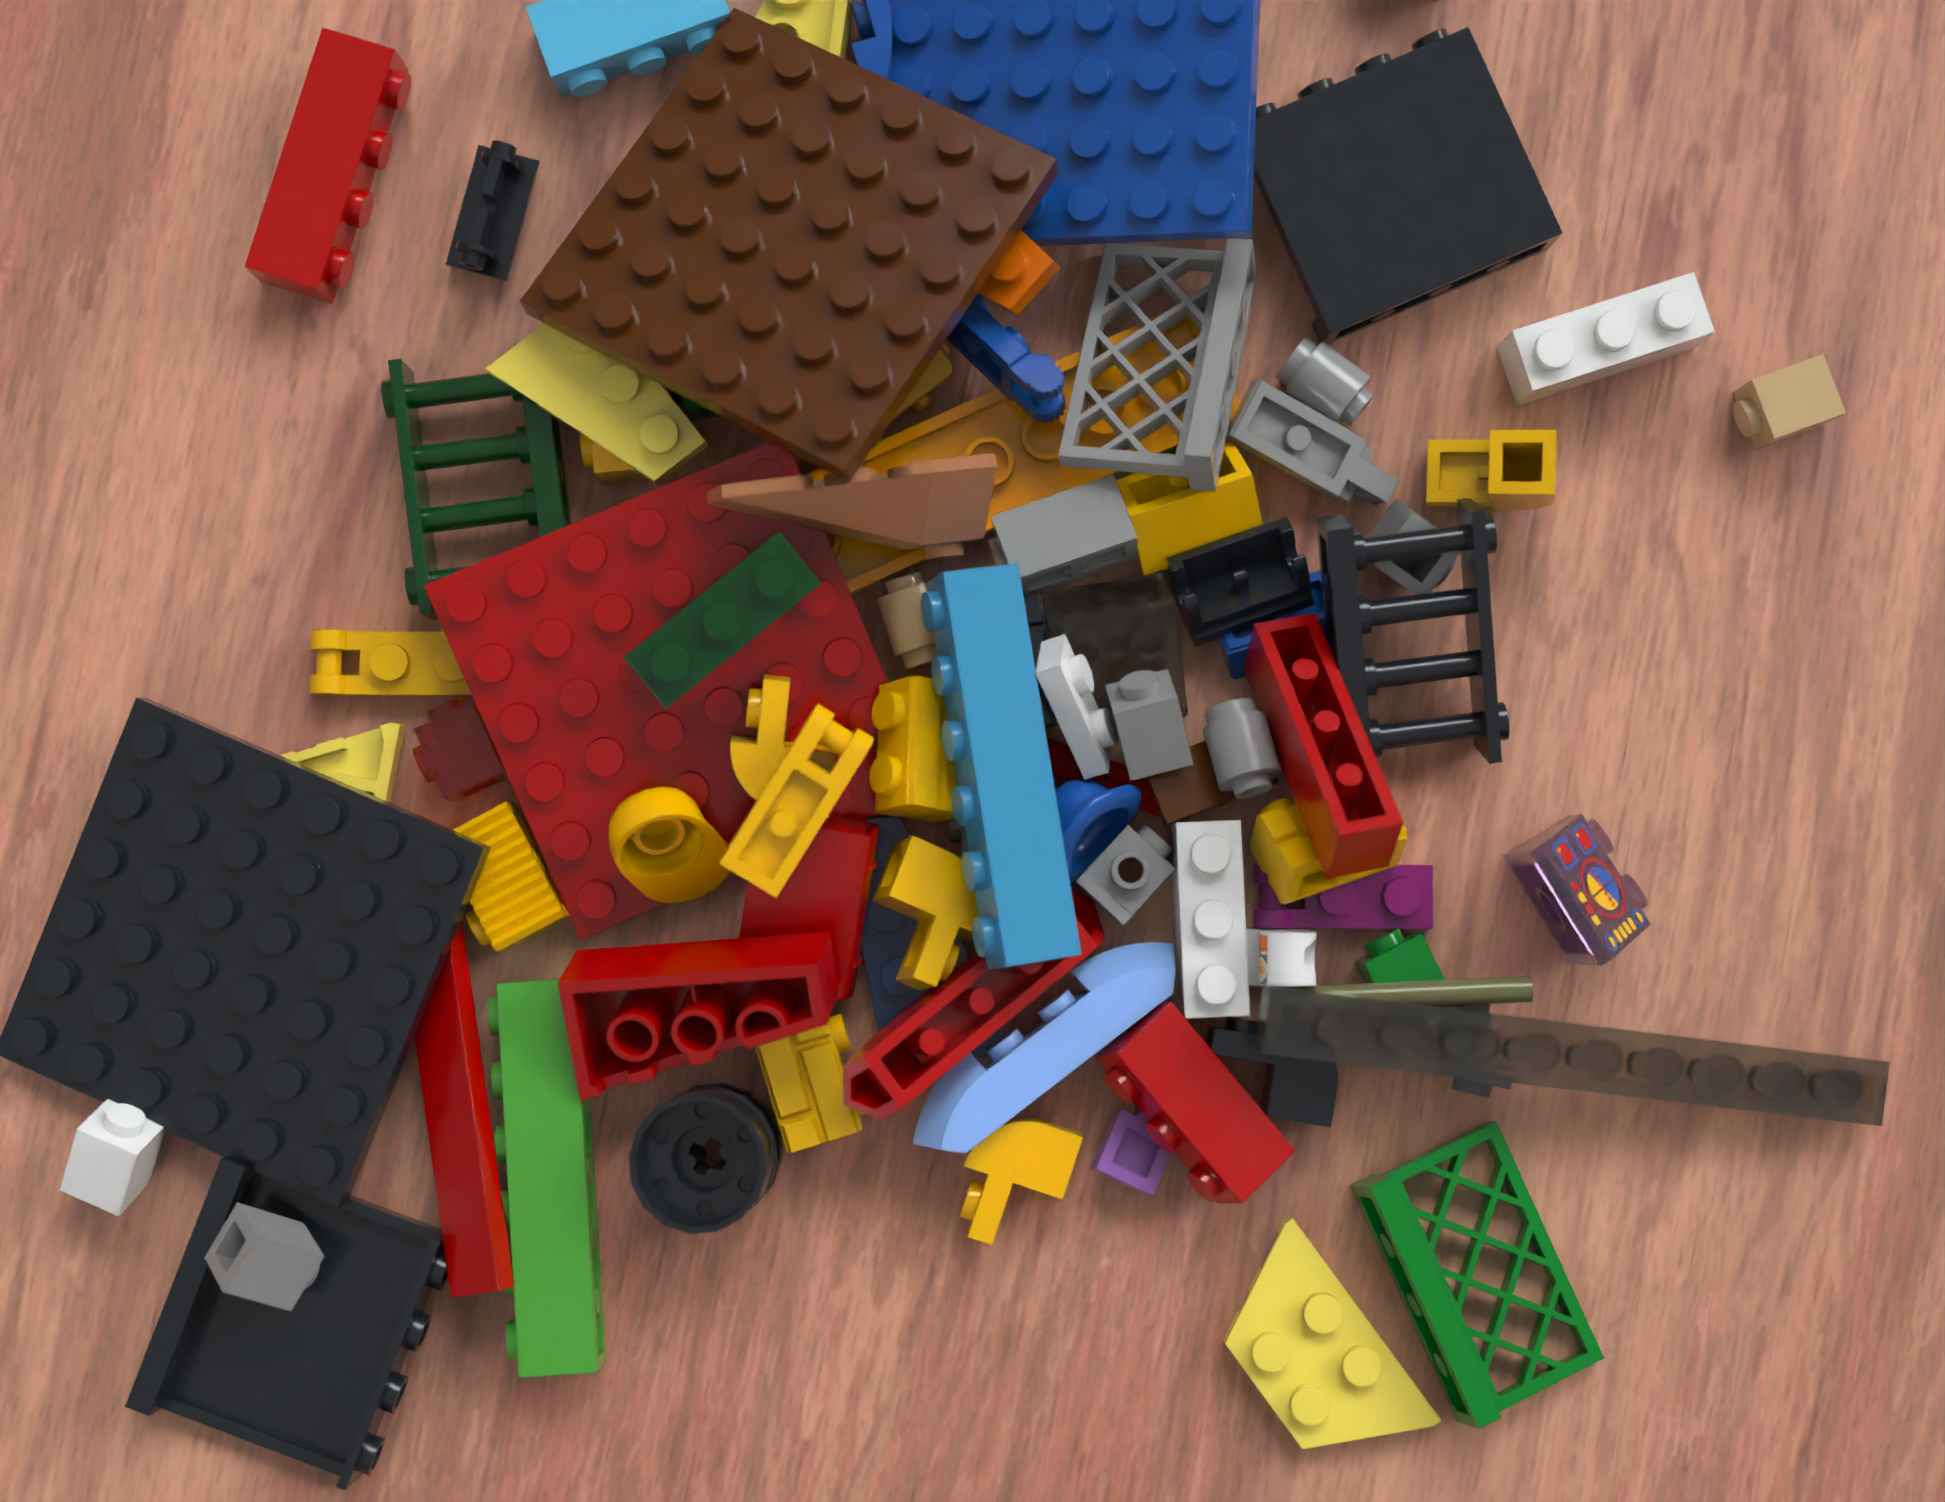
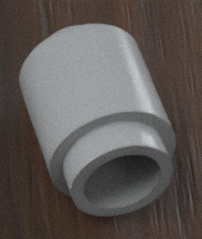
(1326, 382)
(1241, 748)

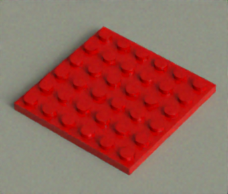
(577, 725)

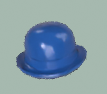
(1092, 819)

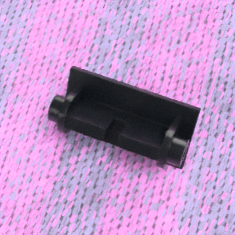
(493, 211)

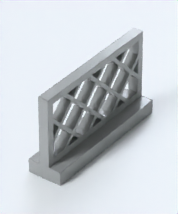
(1211, 380)

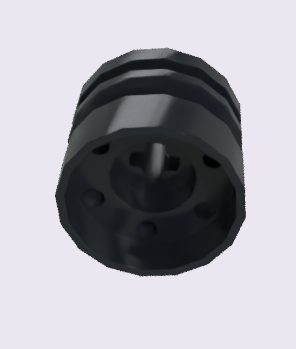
(671, 1168)

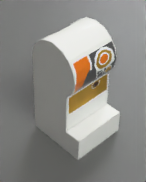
(1281, 957)

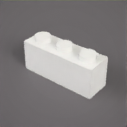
(1605, 338)
(1209, 919)

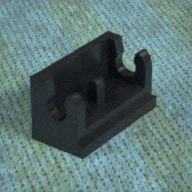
(1240, 581)

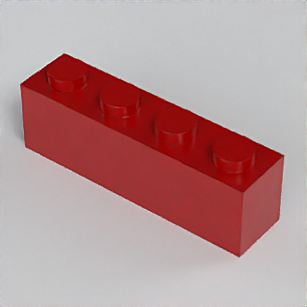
(329, 166)
(1322, 746)

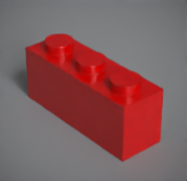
(1194, 1106)

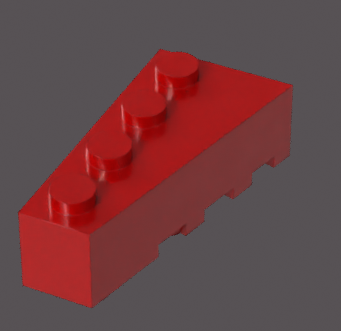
(688, 1001)

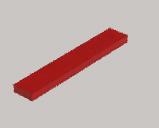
(462, 1134)

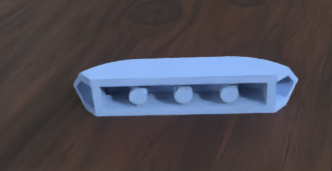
(1114, 994)

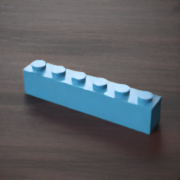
(1000, 766)

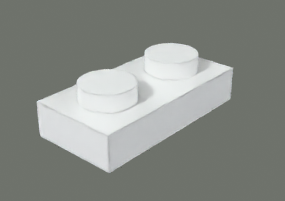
(1069, 690)

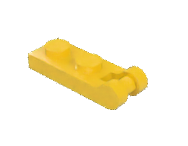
(388, 664)
(795, 803)

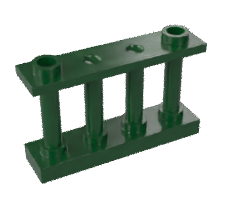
(534, 443)

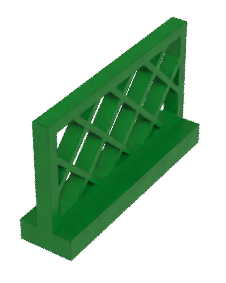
(1437, 1310)

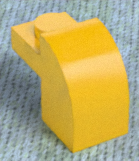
(1502, 473)
(758, 758)
(930, 888)
(1021, 1153)

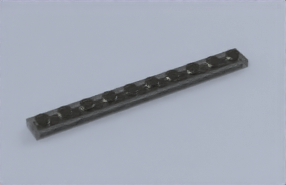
(1570, 1055)

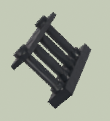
(1351, 615)

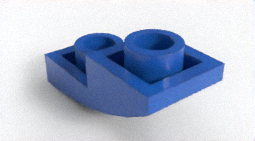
(873, 21)

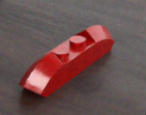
(953, 1022)

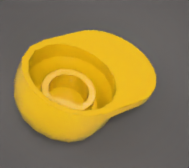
(666, 846)

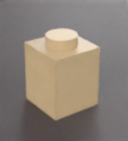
(1787, 402)

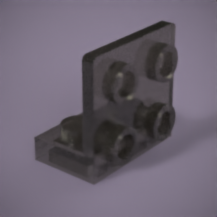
(1120, 629)

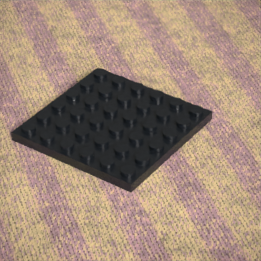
(242, 950)

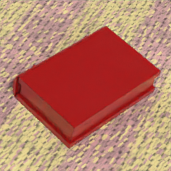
(823, 895)

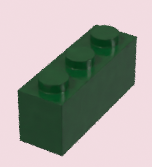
(722, 619)

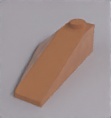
(908, 508)

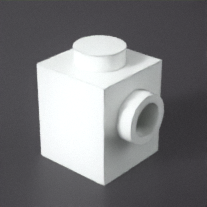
(112, 1157)

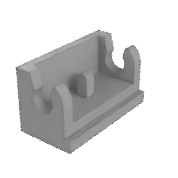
(1067, 535)

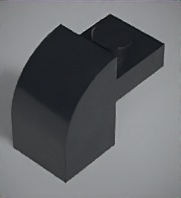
(1292, 1086)

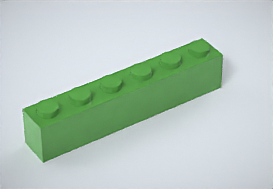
(549, 1186)

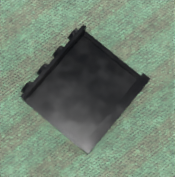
(1399, 183)
(306, 1376)

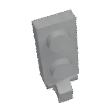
(1307, 446)

